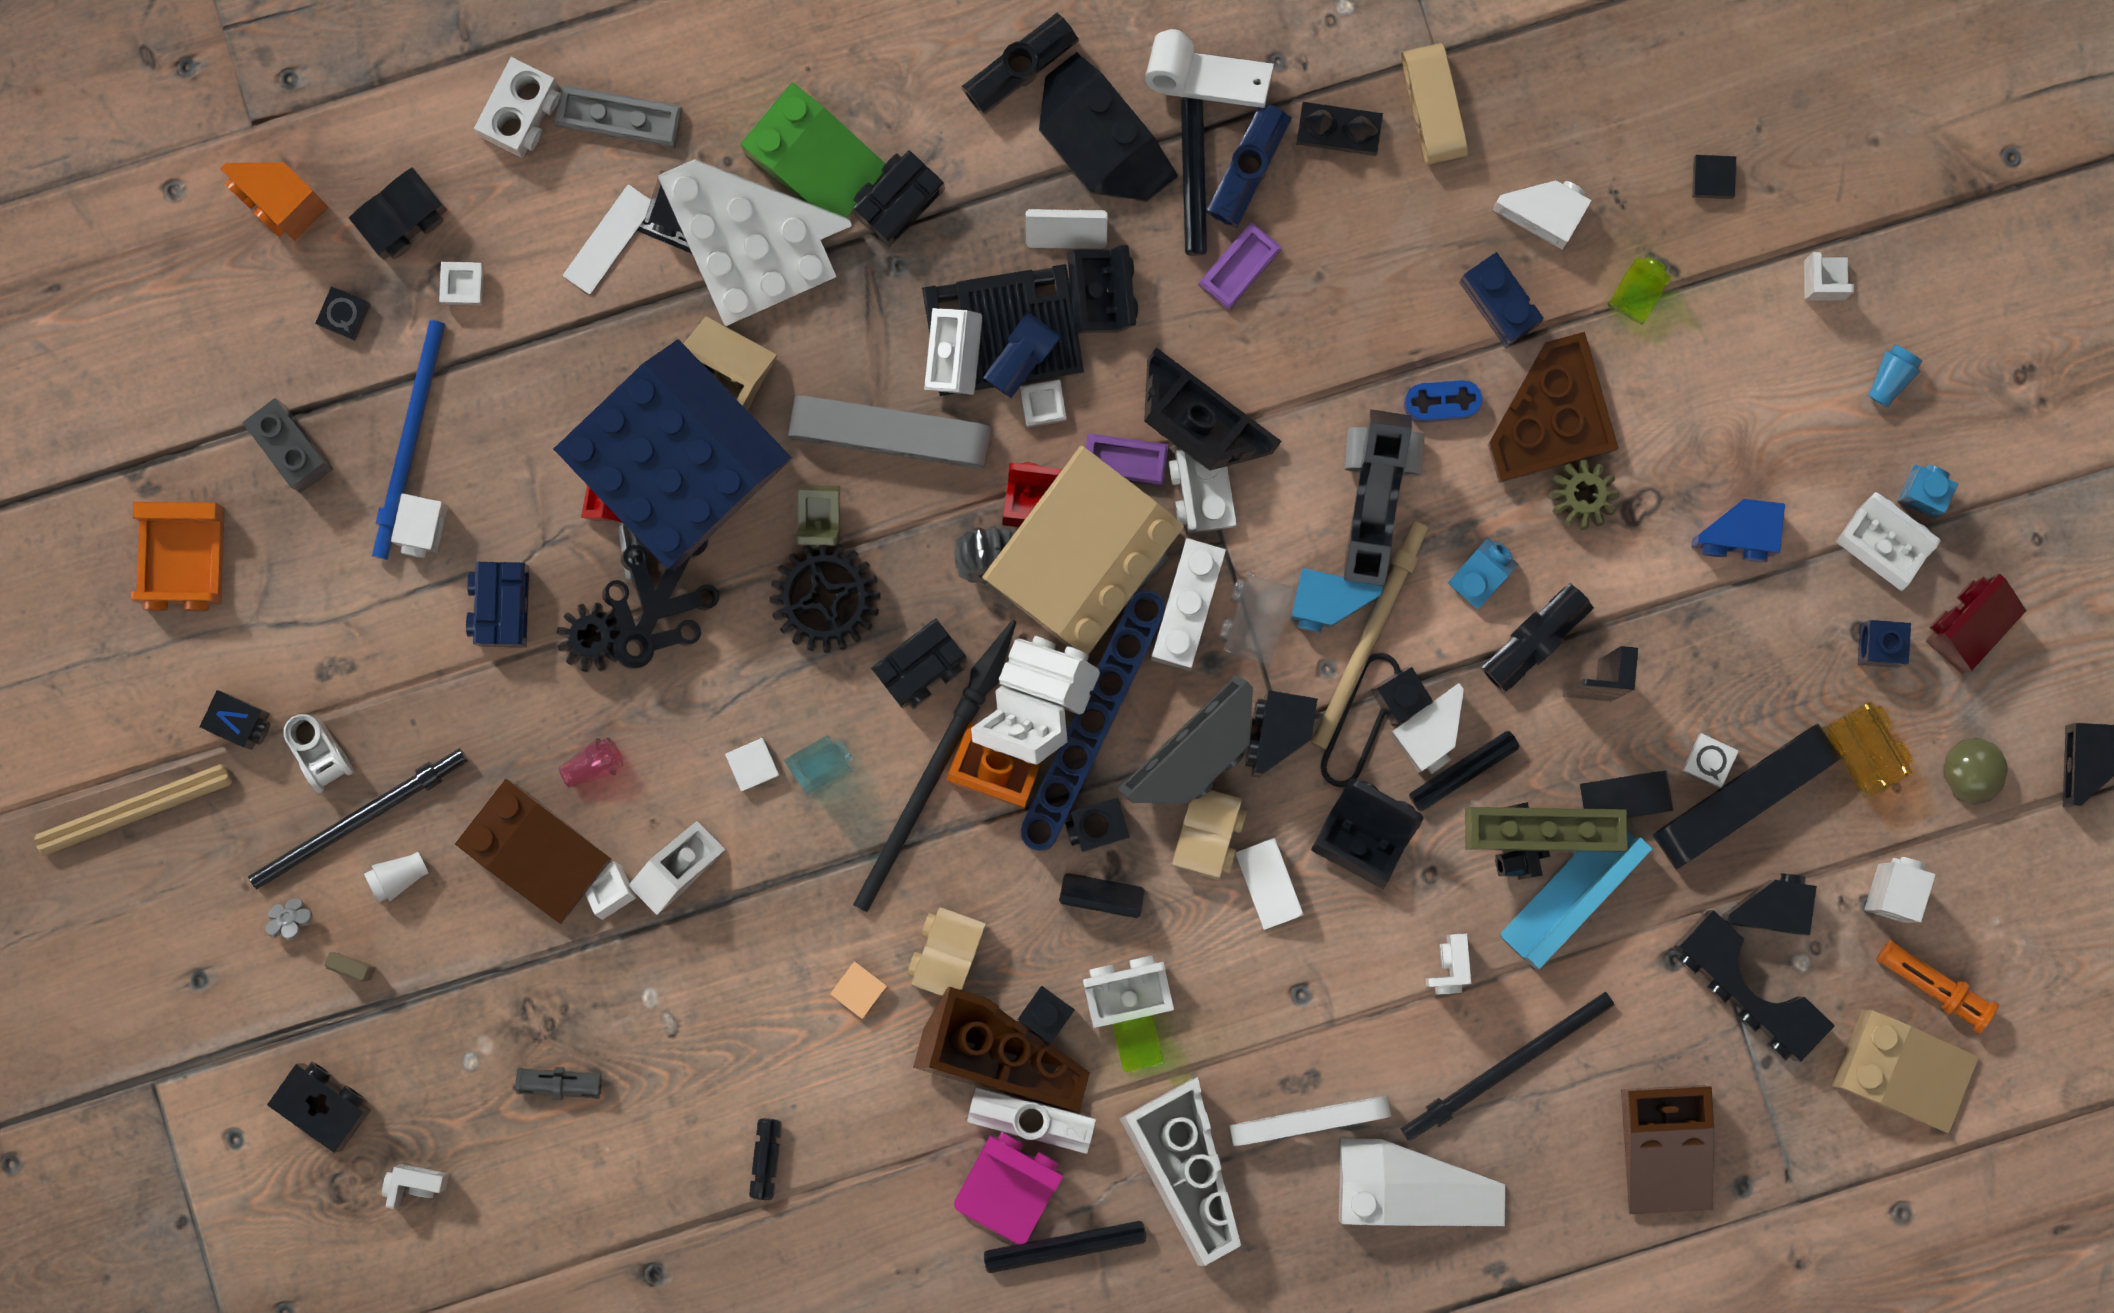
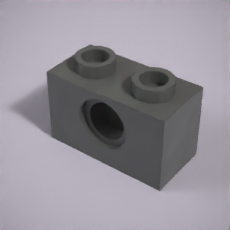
(287, 445)

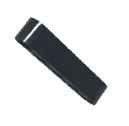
(1746, 796)

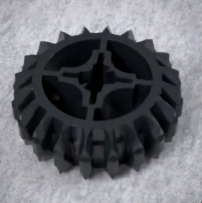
(806, 603)

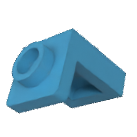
(1483, 572)

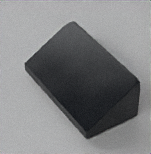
(1101, 895)

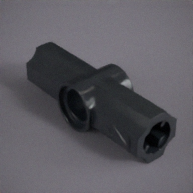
(1039, 46)
(1537, 637)

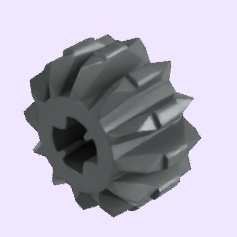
(978, 551)

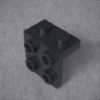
(1367, 832)

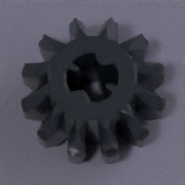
(585, 625)

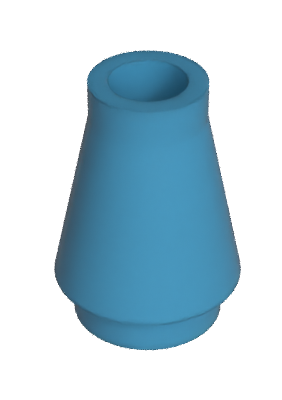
(1894, 375)

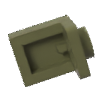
(818, 515)

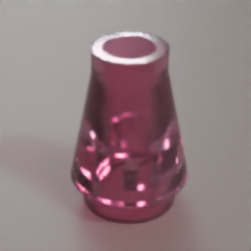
(594, 762)

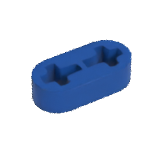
(1442, 391)

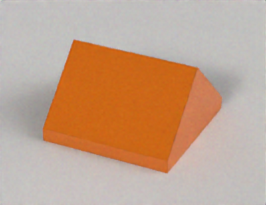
(992, 772)

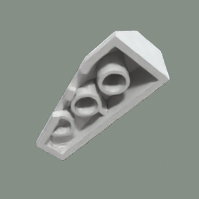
(1406, 1188)

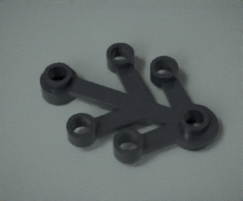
(655, 607)

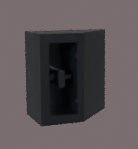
(1284, 728)

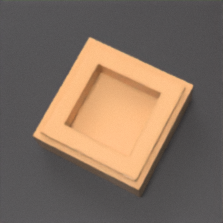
(858, 990)

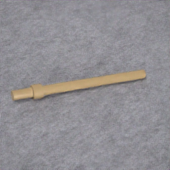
(1403, 562)

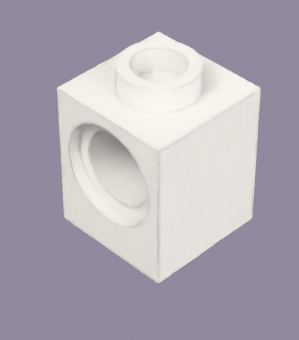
(419, 525)

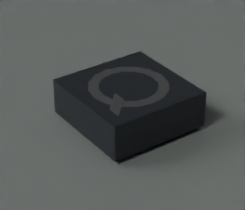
(343, 313)

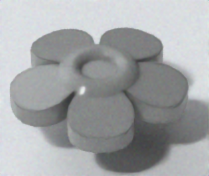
(286, 920)

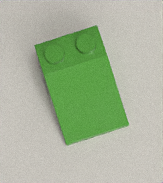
(812, 153)

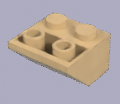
(731, 358)

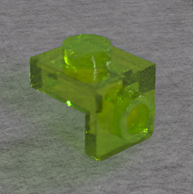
(1640, 289)

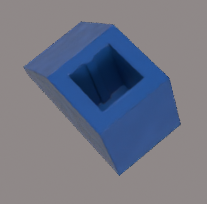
(1746, 528)

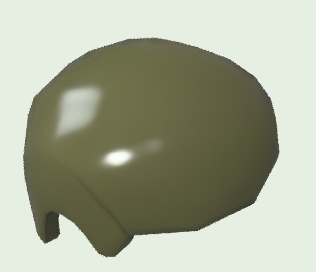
(1975, 770)

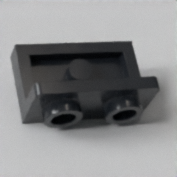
(1102, 290)

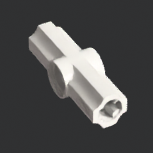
(1058, 1129)

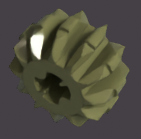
(1585, 481)

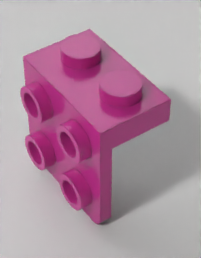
(1008, 1188)

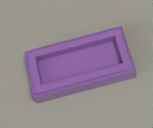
(1240, 266)
(1133, 459)

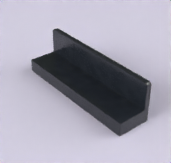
(1614, 677)

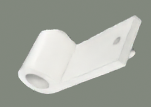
(1182, 73)

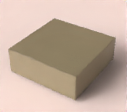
(349, 966)

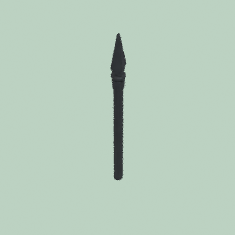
(983, 679)

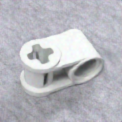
(318, 753)

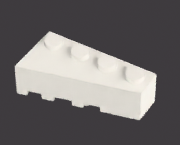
(1182, 1162)

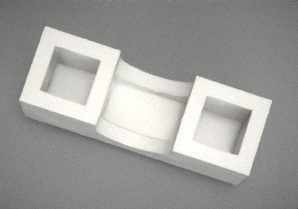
(1188, 604)

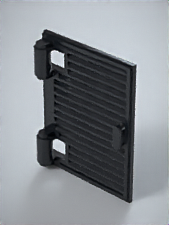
(1003, 304)

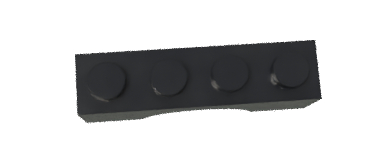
(1377, 497)
(1714, 951)

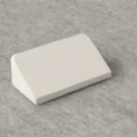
(1066, 229)
(953, 351)
(1269, 883)

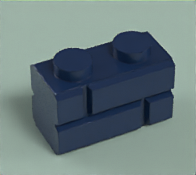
(1501, 300)
(499, 604)

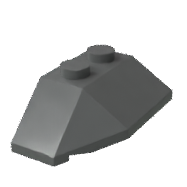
(1198, 751)

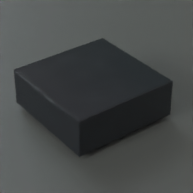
(1714, 176)

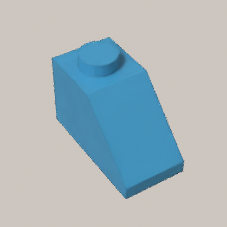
(1328, 599)

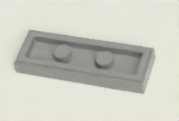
(618, 116)

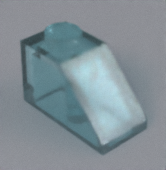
(820, 765)

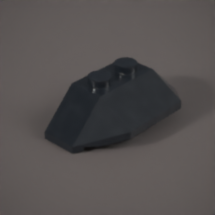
(1101, 134)

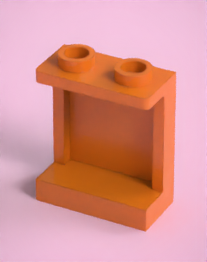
(179, 554)

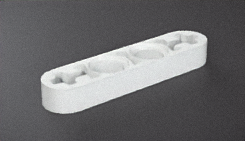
(1310, 1120)

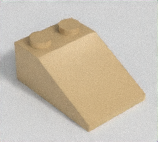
(1905, 1070)

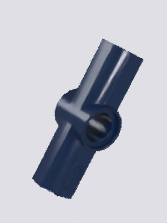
(1239, 187)

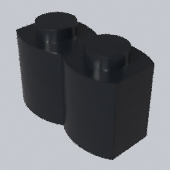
(398, 214)

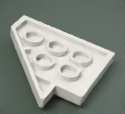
(749, 238)

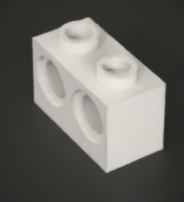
(507, 105)

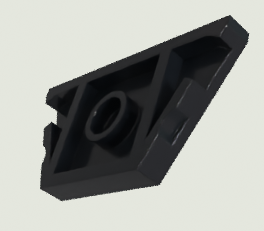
(1200, 418)

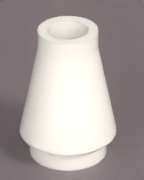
(395, 876)

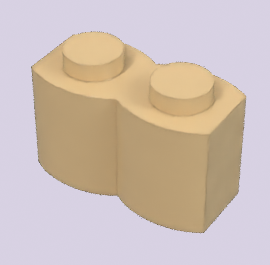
(1207, 834)
(947, 953)

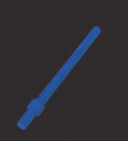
(387, 515)

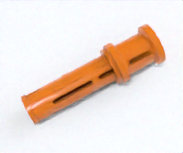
(1959, 992)

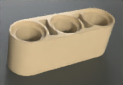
(1434, 103)

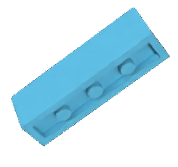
(1570, 900)

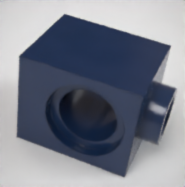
(1884, 643)

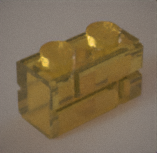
(1869, 749)

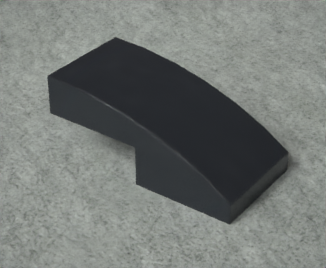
(1636, 794)

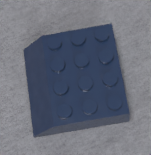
(672, 454)

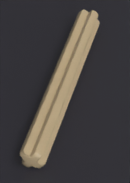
(132, 809)

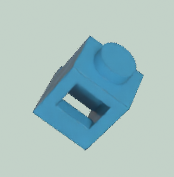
(1928, 490)

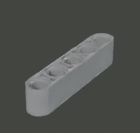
(889, 431)

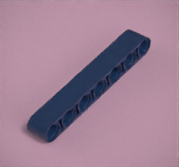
(1106, 705)

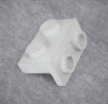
(1888, 540)
(1022, 726)
(1127, 993)

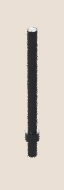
(426, 777)
(1440, 1110)

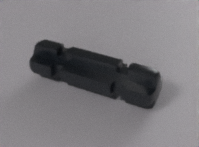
(765, 1159)

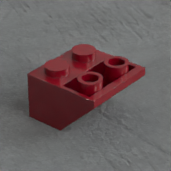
(1977, 623)

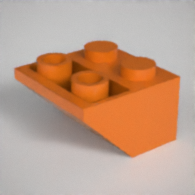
(281, 195)

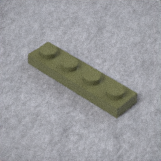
(1545, 829)

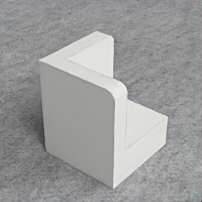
(1826, 278)

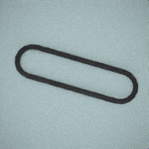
(1372, 735)

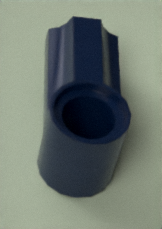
(1026, 348)

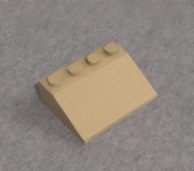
(1083, 551)

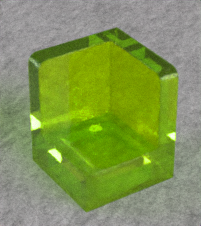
(1138, 1043)

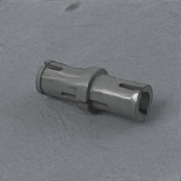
(558, 1083)

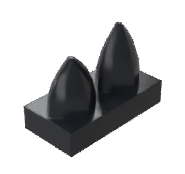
(1339, 128)

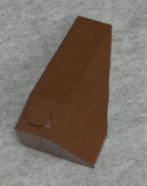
(987, 1048)

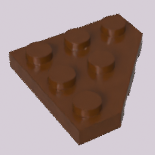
(1555, 414)

